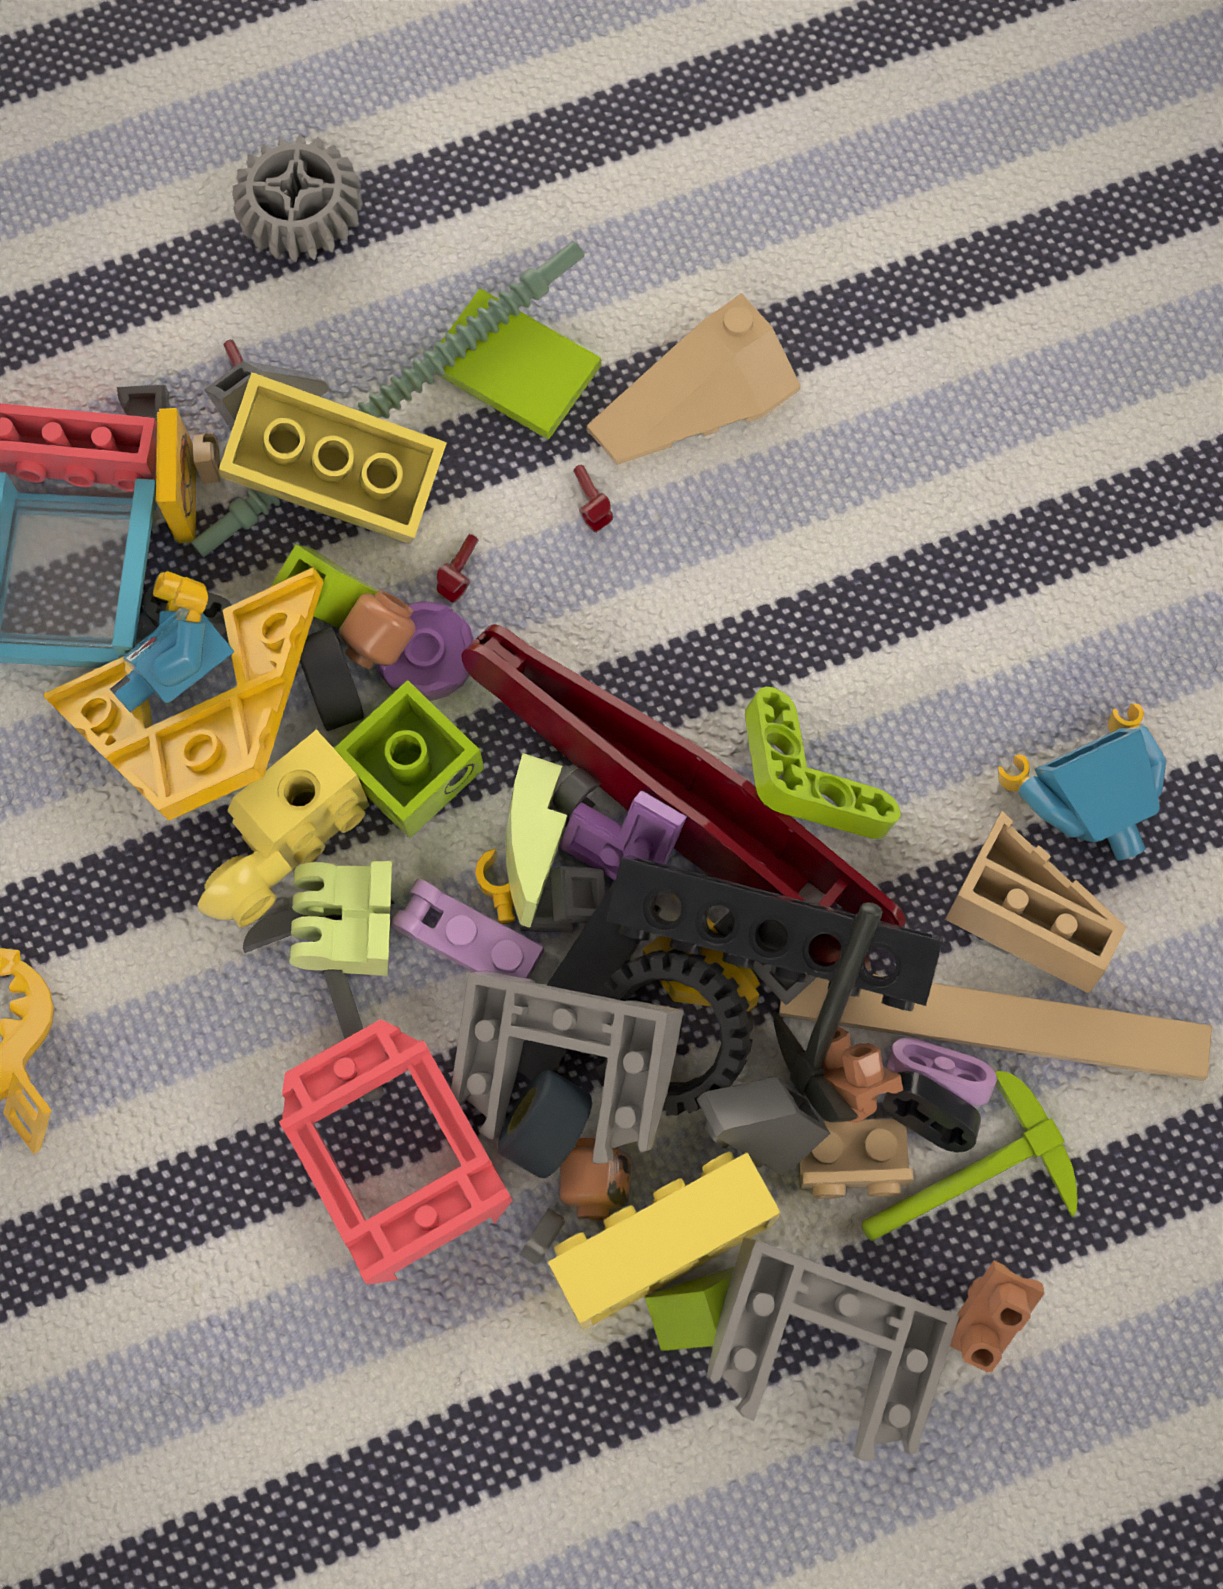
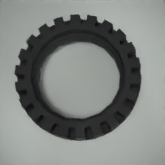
(725, 1001)

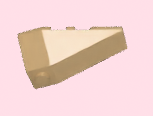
(710, 378)

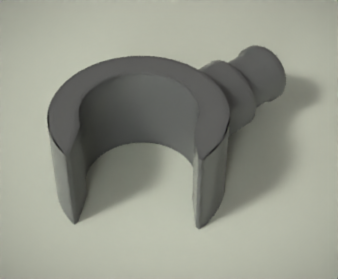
(573, 791)

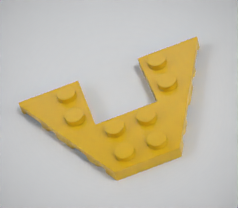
(219, 741)

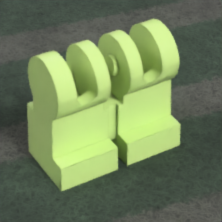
(363, 899)

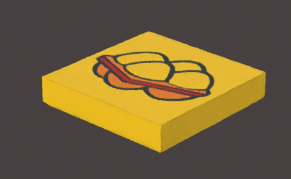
(176, 475)

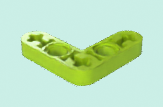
(859, 806)

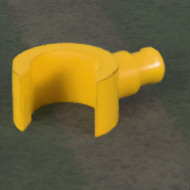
(500, 894)

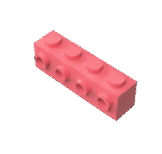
(77, 446)

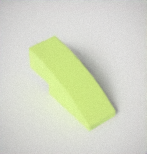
(532, 833)

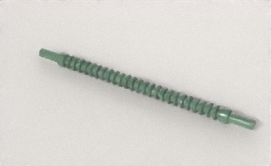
(532, 285)

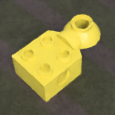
(285, 824)

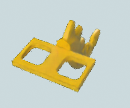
(19, 1043)

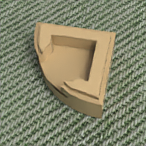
(206, 457)

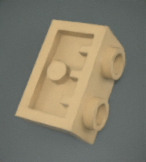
(858, 1156)

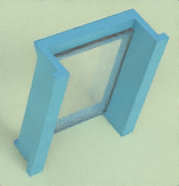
(72, 574)

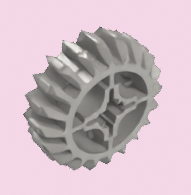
(275, 186)

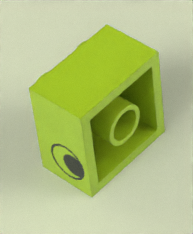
(410, 758)

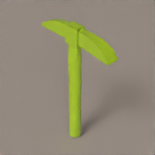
(1040, 1139)

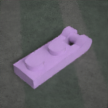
(466, 934)

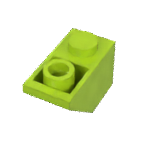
(339, 588)

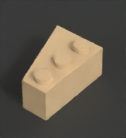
(1035, 911)

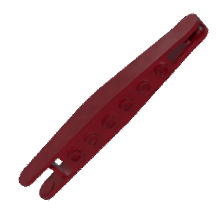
(726, 823)

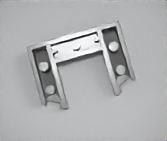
(633, 1035)
(908, 1334)

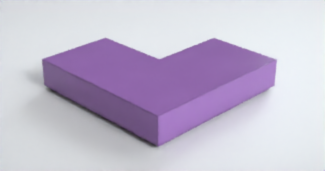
(600, 842)

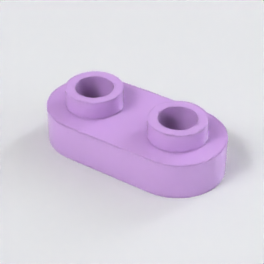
(954, 1071)

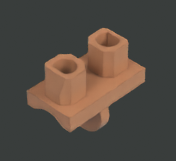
(858, 1074)
(993, 1315)

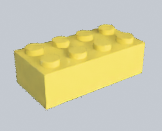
(331, 458)
(663, 1240)

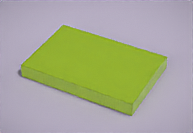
(523, 369)

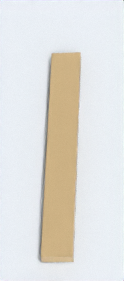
(1028, 1028)

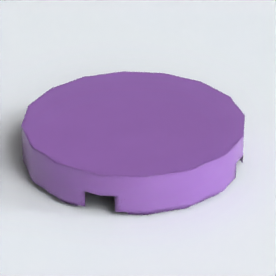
(433, 654)

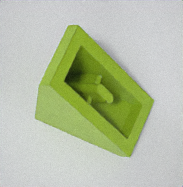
(689, 1311)

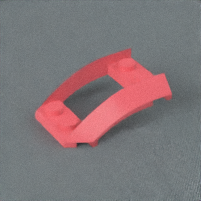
(428, 1215)

